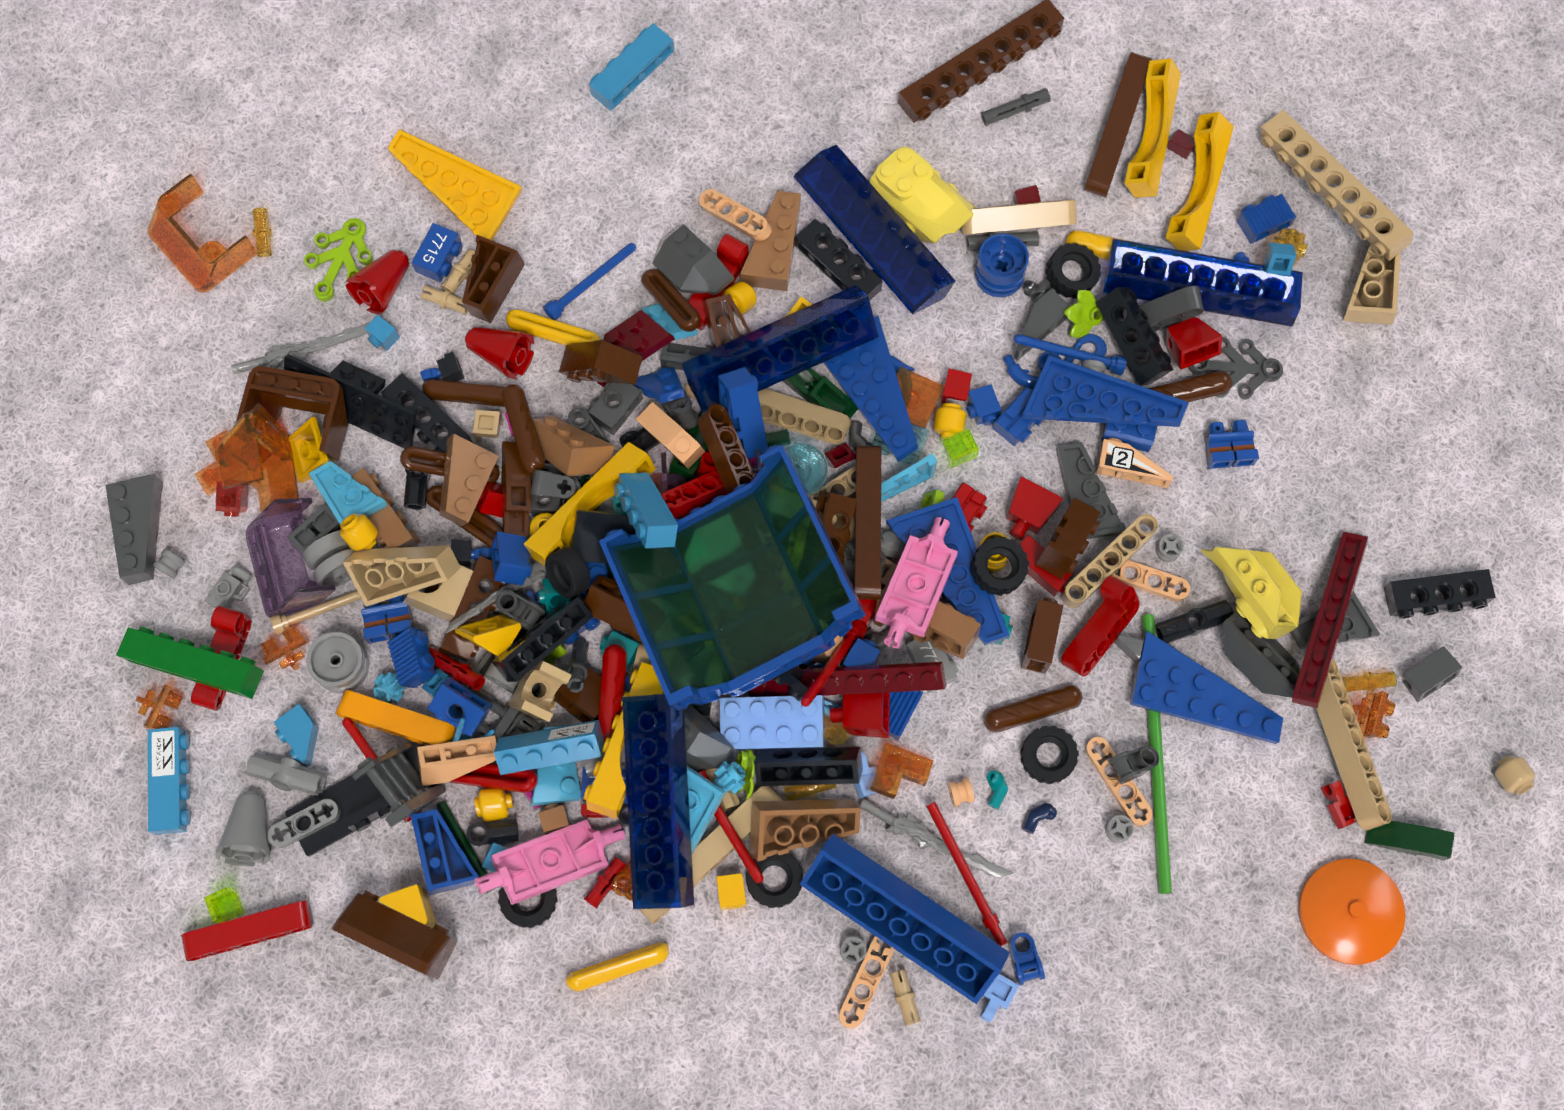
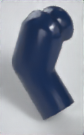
(1038, 813)

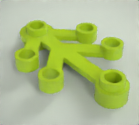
(338, 255)

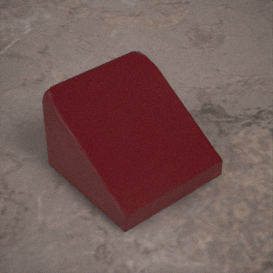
(1181, 144)
(1027, 195)
(839, 456)

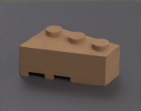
(571, 448)
(465, 477)

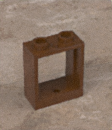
(1042, 635)

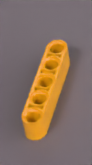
(394, 719)

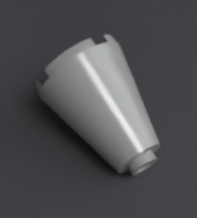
(245, 833)

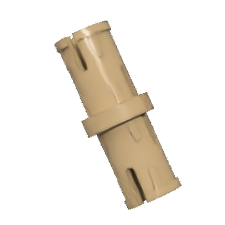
(459, 272)
(444, 299)
(905, 997)

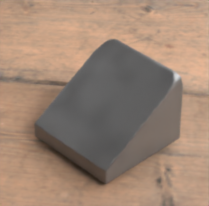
(1130, 646)

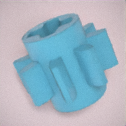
(387, 688)
(730, 777)

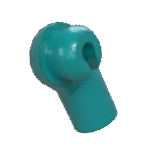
(999, 788)

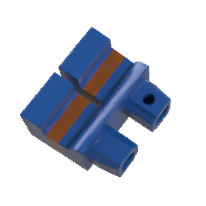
(1232, 447)
(386, 620)

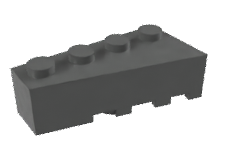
(134, 522)

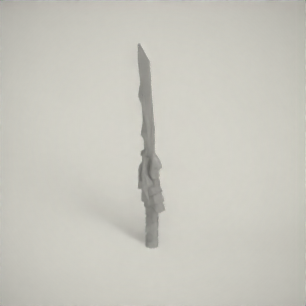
(276, 357)
(537, 572)
(925, 838)

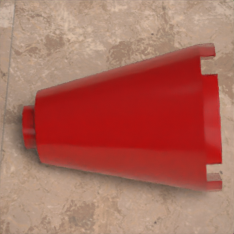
(378, 281)
(502, 349)

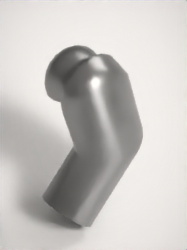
(1033, 290)
(855, 437)
(877, 638)

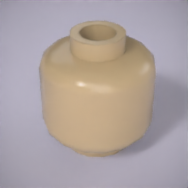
(1515, 775)

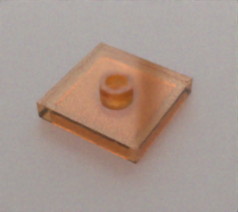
(919, 396)

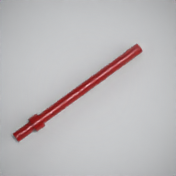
(990, 920)

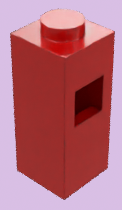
(1045, 579)

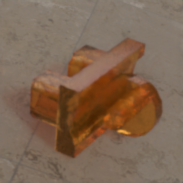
(273, 651)
(165, 698)
(1371, 714)

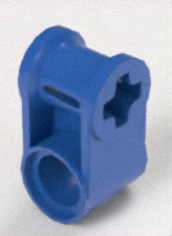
(1025, 960)

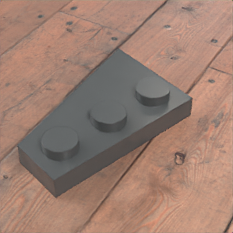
(1355, 626)

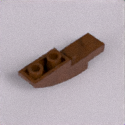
(516, 492)

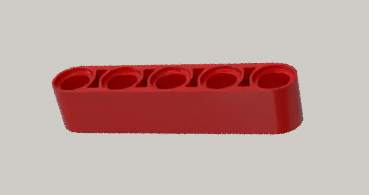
(246, 930)

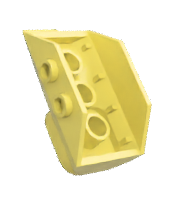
(921, 195)
(1262, 590)

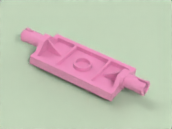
(917, 584)
(549, 861)

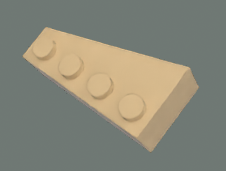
(1375, 290)
(398, 571)

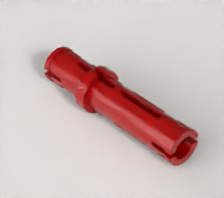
(460, 671)

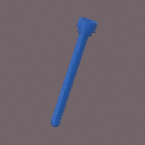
(555, 308)
(1115, 364)

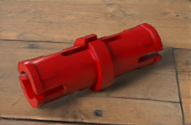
(604, 883)

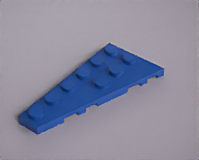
(873, 387)
(1085, 395)
(960, 586)
(1186, 690)

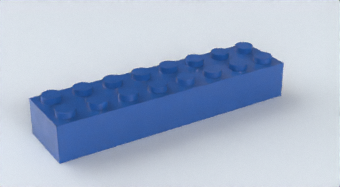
(905, 919)

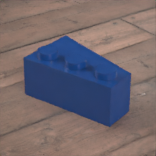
(741, 400)
(441, 857)

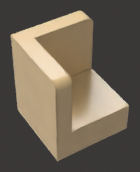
(486, 424)

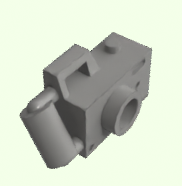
(228, 588)

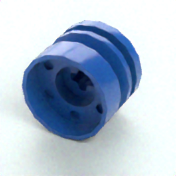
(1001, 265)

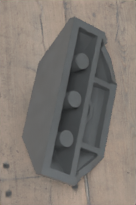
(690, 263)
(1260, 659)
(704, 744)

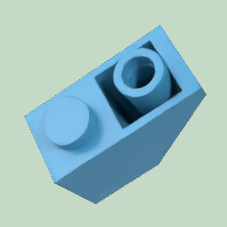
(300, 733)

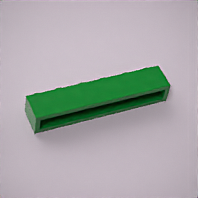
(189, 662)

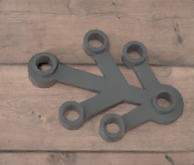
(1241, 367)

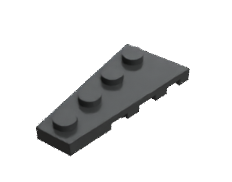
(1084, 484)

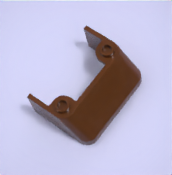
(299, 391)
(396, 935)

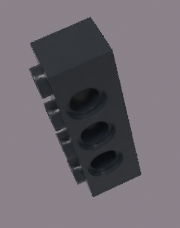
(819, 233)
(1123, 331)
(404, 390)
(1476, 583)
(542, 639)
(808, 766)

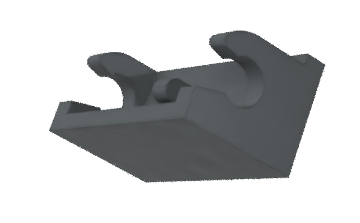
(675, 354)
(1431, 674)

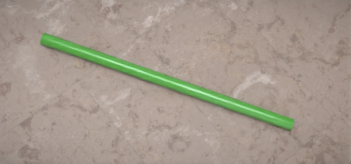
(1158, 788)

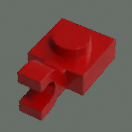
(1340, 807)

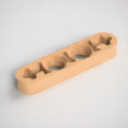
(735, 213)
(1141, 581)
(1114, 785)
(870, 981)

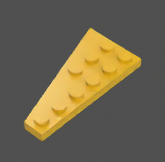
(466, 190)

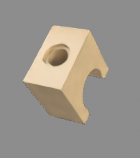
(446, 599)
(550, 680)

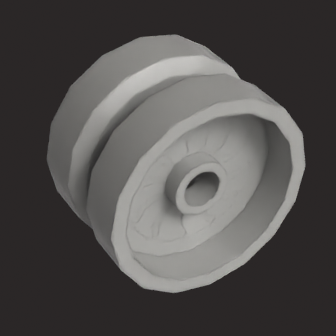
(327, 558)
(323, 660)

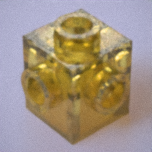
(1292, 237)

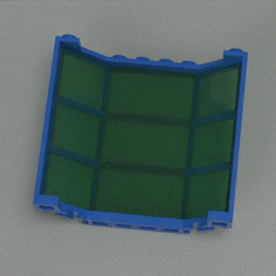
(740, 590)

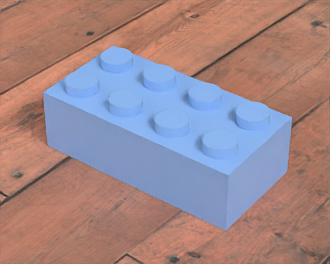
(772, 723)

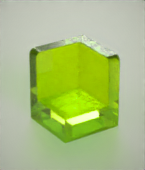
(961, 448)
(224, 905)

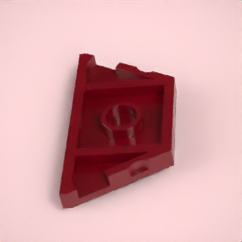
(639, 335)

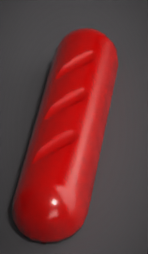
(612, 687)
(490, 777)

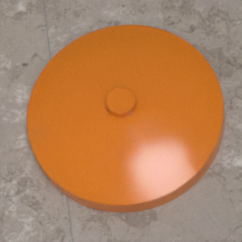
(1351, 911)

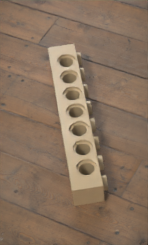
(1333, 172)

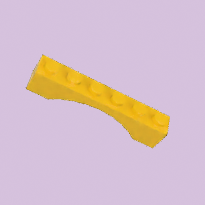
(1211, 143)
(1146, 166)
(559, 529)
(608, 789)

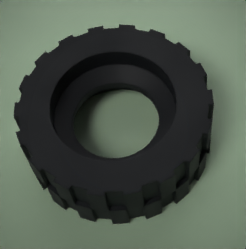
(1081, 255)
(1003, 547)
(1049, 735)
(783, 896)
(528, 918)

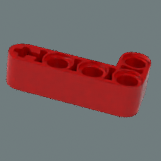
(733, 256)
(697, 491)
(1103, 627)
(229, 636)

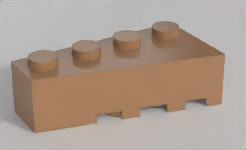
(771, 259)
(388, 523)
(948, 629)
(799, 823)

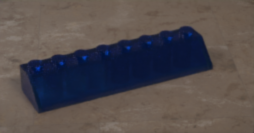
(875, 229)
(1224, 284)
(786, 345)
(657, 803)

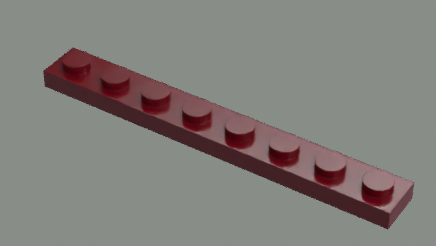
(1330, 620)
(866, 679)

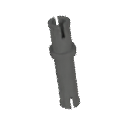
(1019, 105)
(1027, 238)
(578, 665)

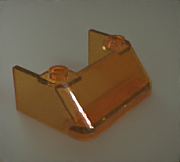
(200, 266)
(258, 456)

